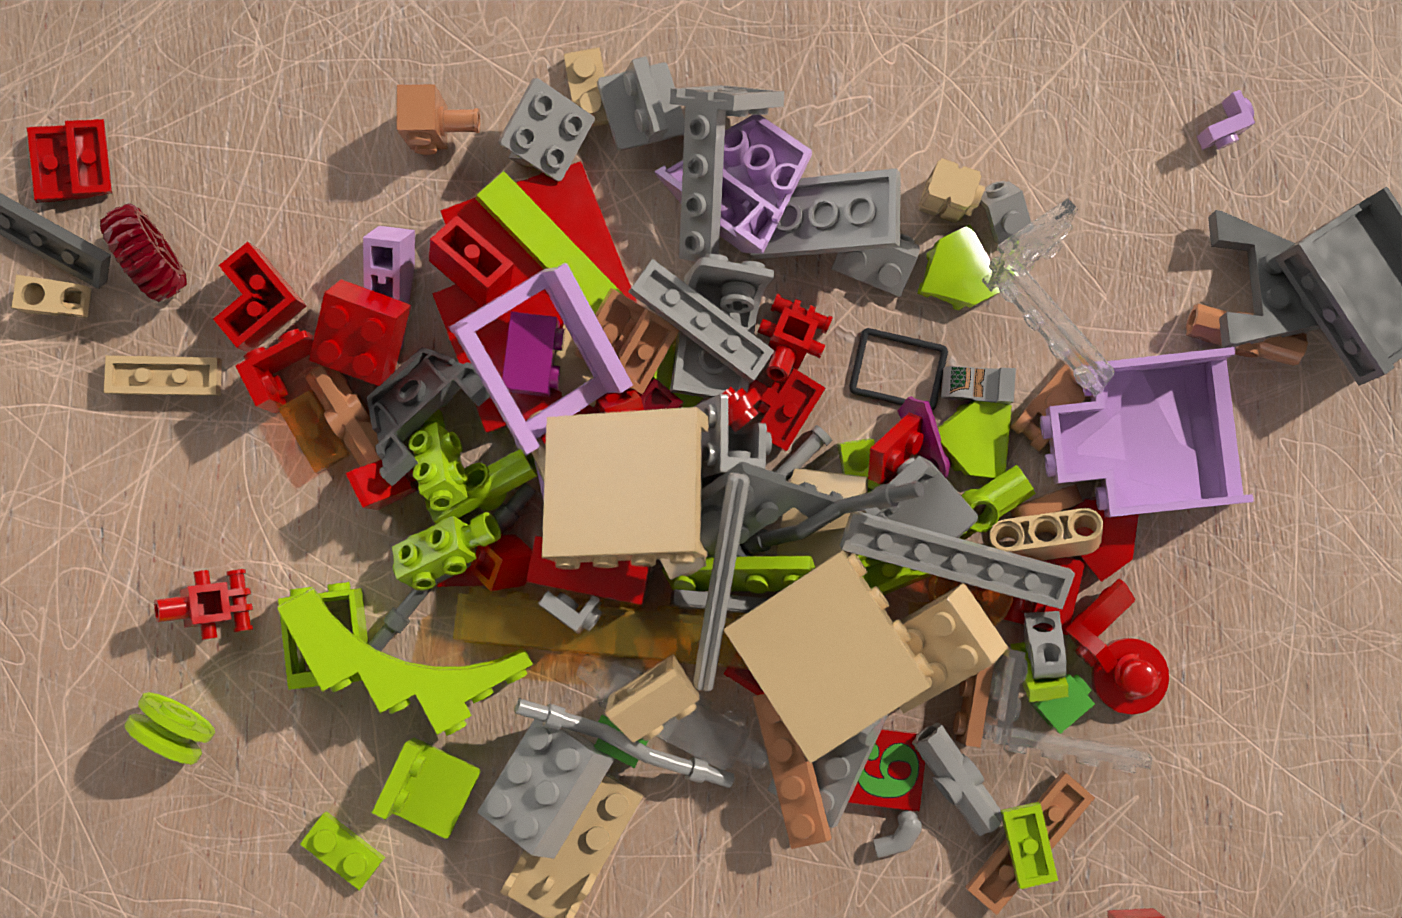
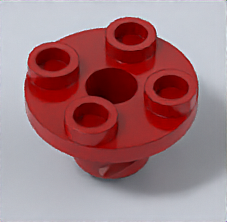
(1137, 679)

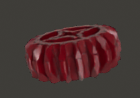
(143, 252)

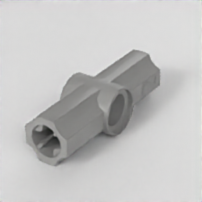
(958, 779)

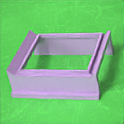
(584, 329)

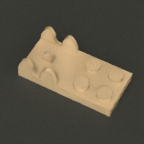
(561, 884)

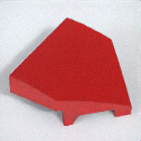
(1116, 541)

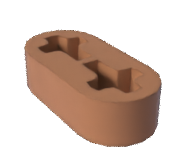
(1049, 503)

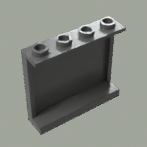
(1354, 283)

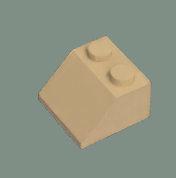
(652, 700)

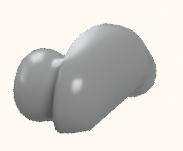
(902, 839)

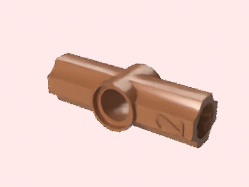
(1205, 326)
(345, 413)

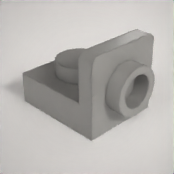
(564, 610)

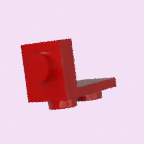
(1095, 620)

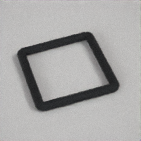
(902, 339)

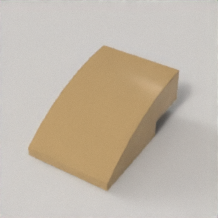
(826, 541)

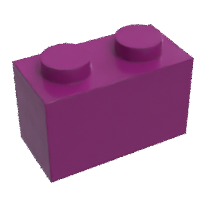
(531, 354)

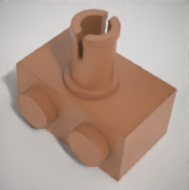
(425, 118)

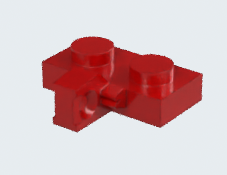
(787, 406)
(895, 449)

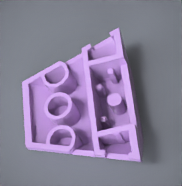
(757, 181)

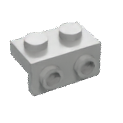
(881, 268)

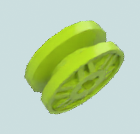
(169, 728)

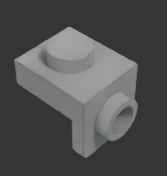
(1005, 209)

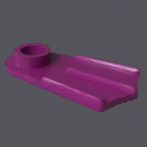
(931, 447)

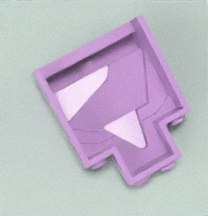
(1152, 436)

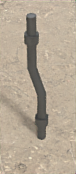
(882, 497)
(398, 618)

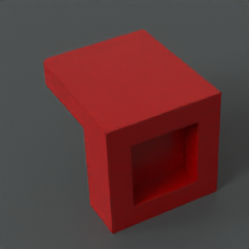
(502, 563)

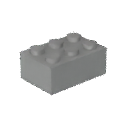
(545, 788)

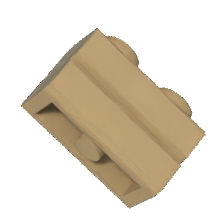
(951, 191)

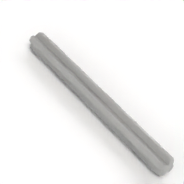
(721, 581)

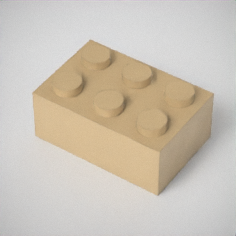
(953, 639)

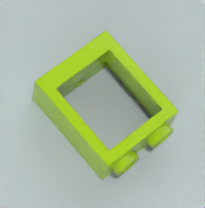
(294, 660)

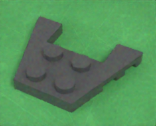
(1275, 300)
(410, 398)
(766, 501)

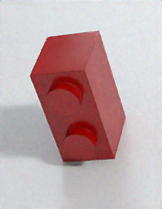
(470, 261)

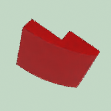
(69, 161)

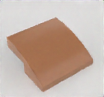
(636, 336)

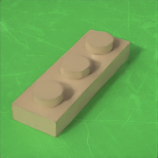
(163, 375)

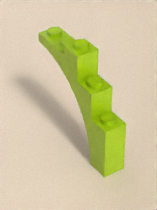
(441, 690)

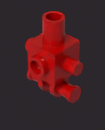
(792, 336)
(209, 604)

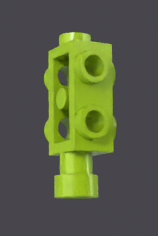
(439, 464)
(442, 550)

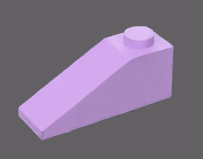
(389, 262)

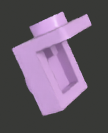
(1224, 133)

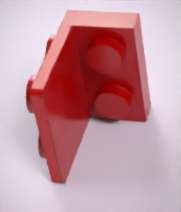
(261, 364)

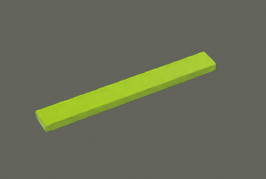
(552, 248)

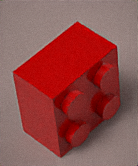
(359, 332)

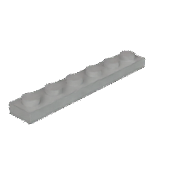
(956, 559)

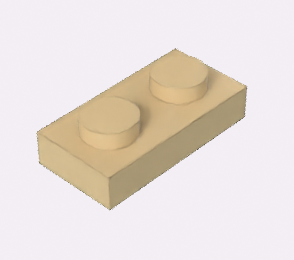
(583, 72)

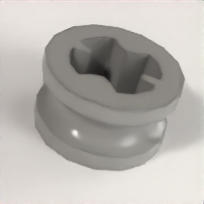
(737, 297)

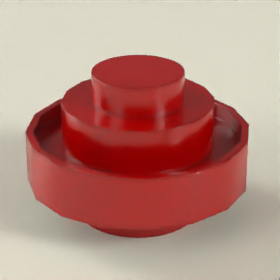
(741, 406)

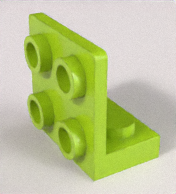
(427, 788)

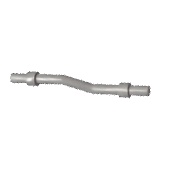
(557, 717)

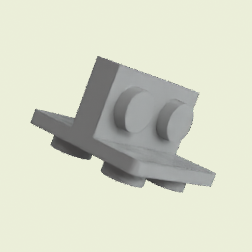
(640, 104)
(546, 130)

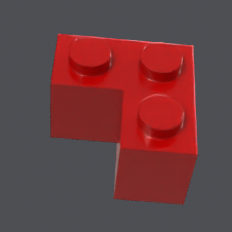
(265, 299)

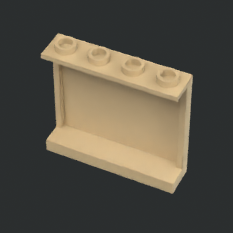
(623, 488)
(829, 655)

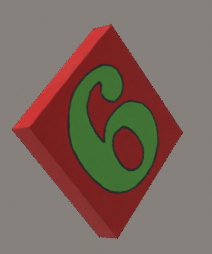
(892, 773)

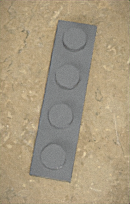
(701, 321)

